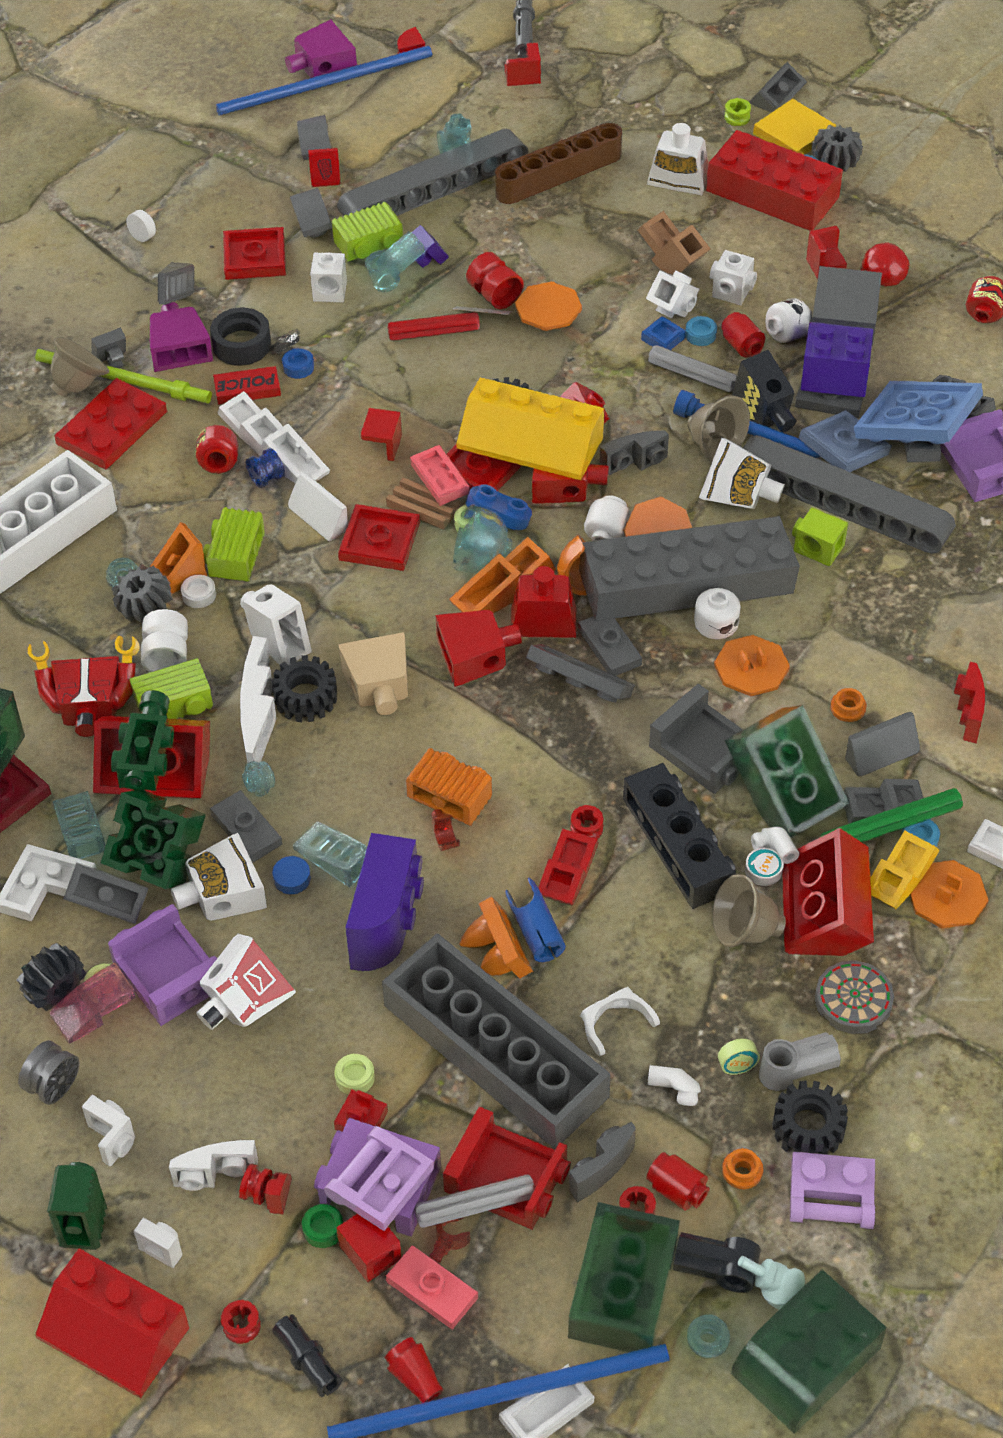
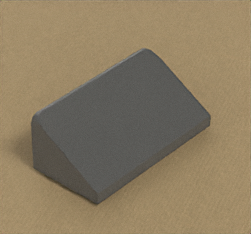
(779, 89)
(883, 744)
(105, 892)

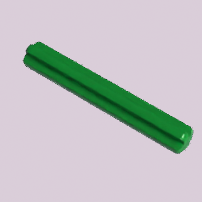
(903, 816)

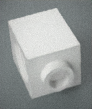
(328, 277)

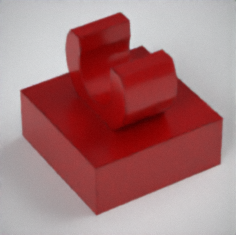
(362, 1108)

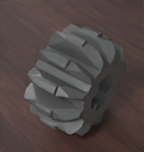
(838, 146)
(141, 592)

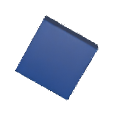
(663, 333)

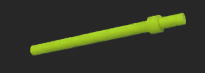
(178, 389)

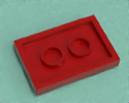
(111, 423)

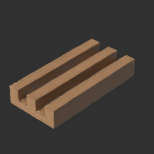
(421, 495)

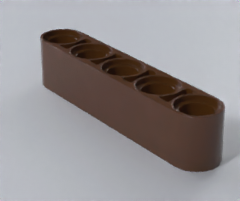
(558, 163)

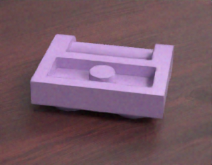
(832, 1179)
(389, 1184)

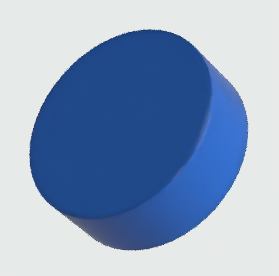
(298, 363)
(291, 875)

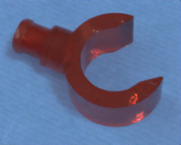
(443, 830)
(447, 1242)

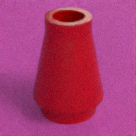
(413, 1369)

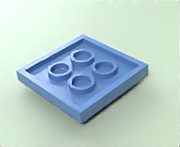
(918, 411)

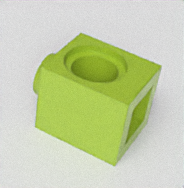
(819, 536)

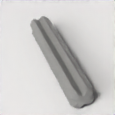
(692, 368)
(474, 1201)

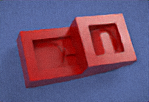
(568, 867)

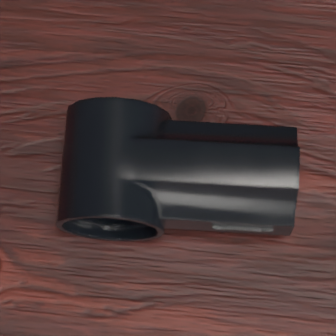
(717, 1260)

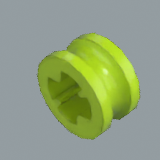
(737, 112)

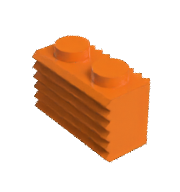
(450, 786)

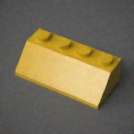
(531, 428)

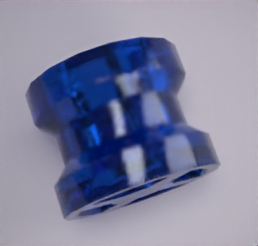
(265, 467)

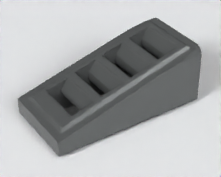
(175, 282)

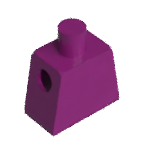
(321, 51)
(178, 338)

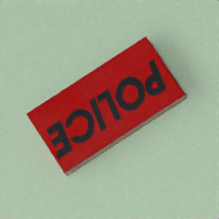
(256, 383)

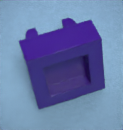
(431, 246)

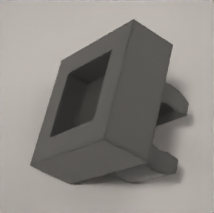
(110, 347)

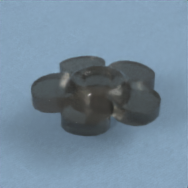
(285, 342)

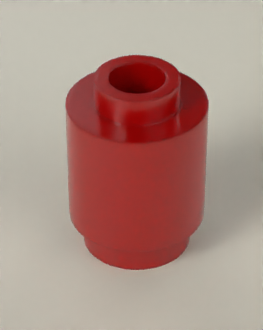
(743, 334)
(678, 1181)

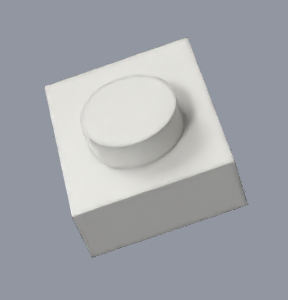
(113, 1124)

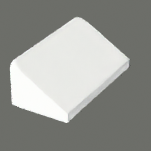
(318, 507)

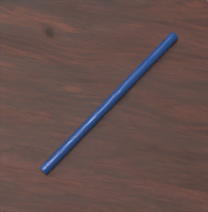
(323, 80)
(500, 1393)

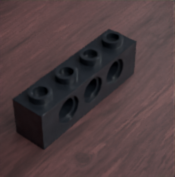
(644, 796)

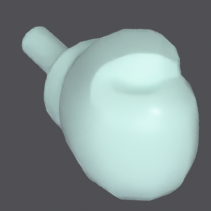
(775, 1280)

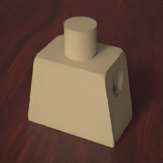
(376, 671)

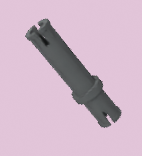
(523, 16)

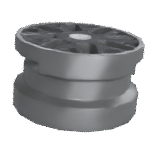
(48, 1072)

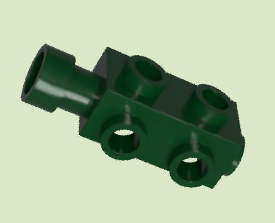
(144, 744)

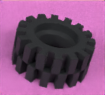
(304, 673)
(810, 1099)

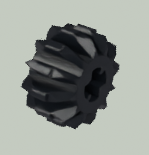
(51, 976)

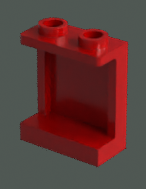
(495, 1155)

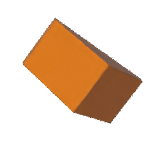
(181, 557)

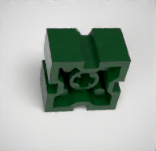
(152, 838)

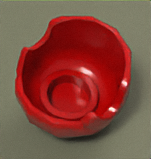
(889, 261)

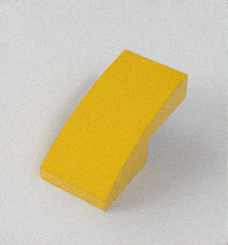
(903, 870)

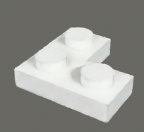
(34, 876)

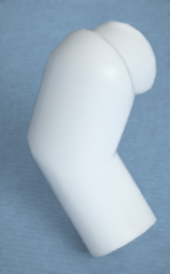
(778, 840)
(677, 1079)

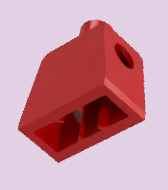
(561, 489)
(544, 605)
(474, 644)

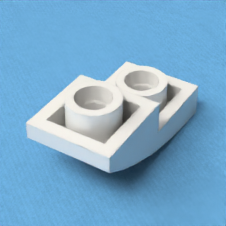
(199, 1166)

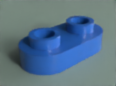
(512, 510)

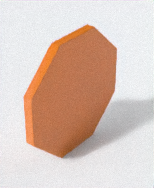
(548, 306)
(656, 516)
(751, 665)
(949, 895)

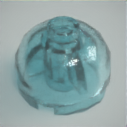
(480, 540)

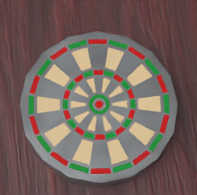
(854, 996)

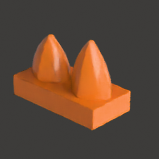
(496, 927)

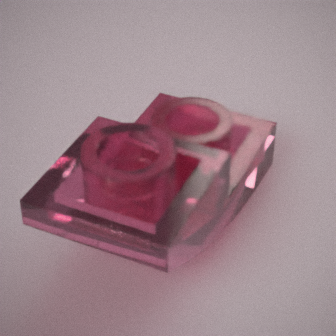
(84, 1006)

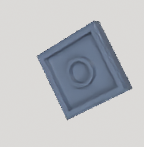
(837, 444)

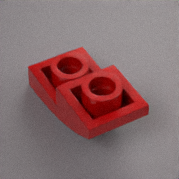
(971, 701)

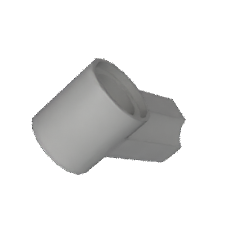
(798, 1060)

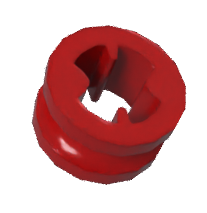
(589, 813)
(255, 1183)
(638, 1193)
(238, 1334)

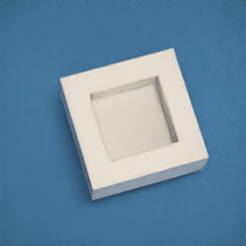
(158, 1241)

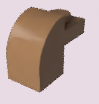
(672, 248)

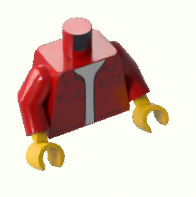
(85, 686)

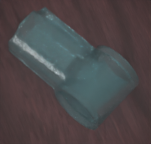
(455, 133)
(387, 265)

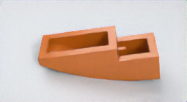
(497, 581)

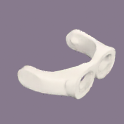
(621, 999)

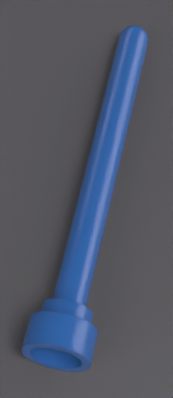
(687, 405)

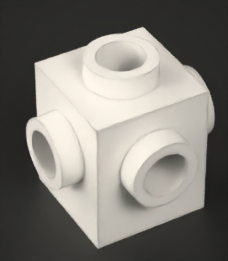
(733, 277)
(673, 294)

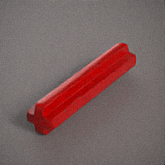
(433, 326)

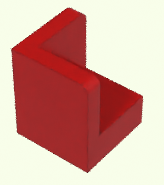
(524, 70)
(824, 250)
(383, 427)
(368, 1246)

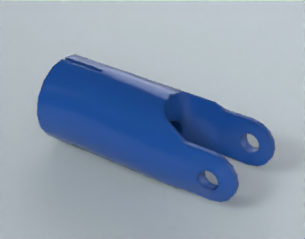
(538, 926)

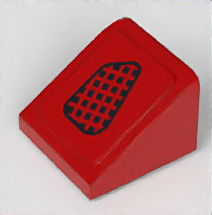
(324, 167)

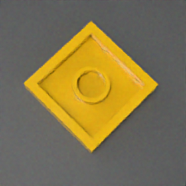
(791, 126)

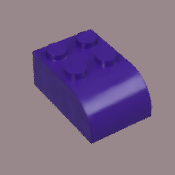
(837, 359)
(383, 901)

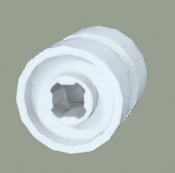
(163, 639)

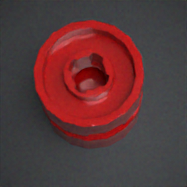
(494, 280)

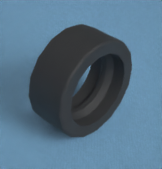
(239, 320)

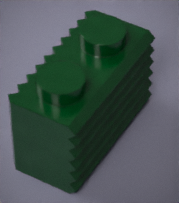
(77, 1206)

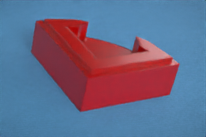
(410, 40)
(277, 1192)

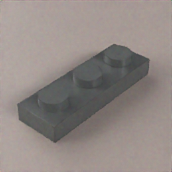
(580, 673)

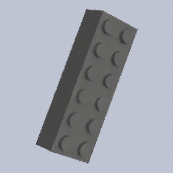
(676, 566)
(496, 1040)

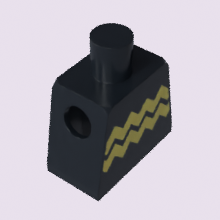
(765, 391)

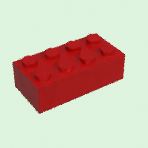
(774, 180)

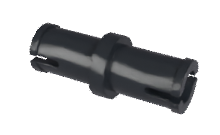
(307, 1355)

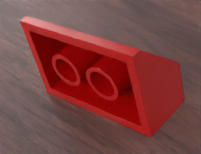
(185, 760)
(828, 897)
(111, 1323)

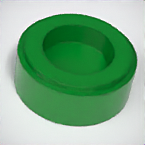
(321, 1225)

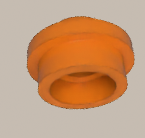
(848, 698)
(746, 1159)

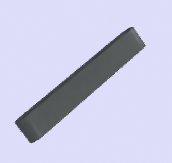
(436, 175)
(855, 497)

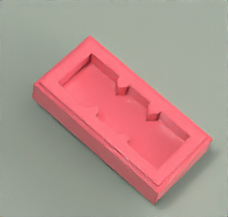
(439, 475)
(432, 1287)

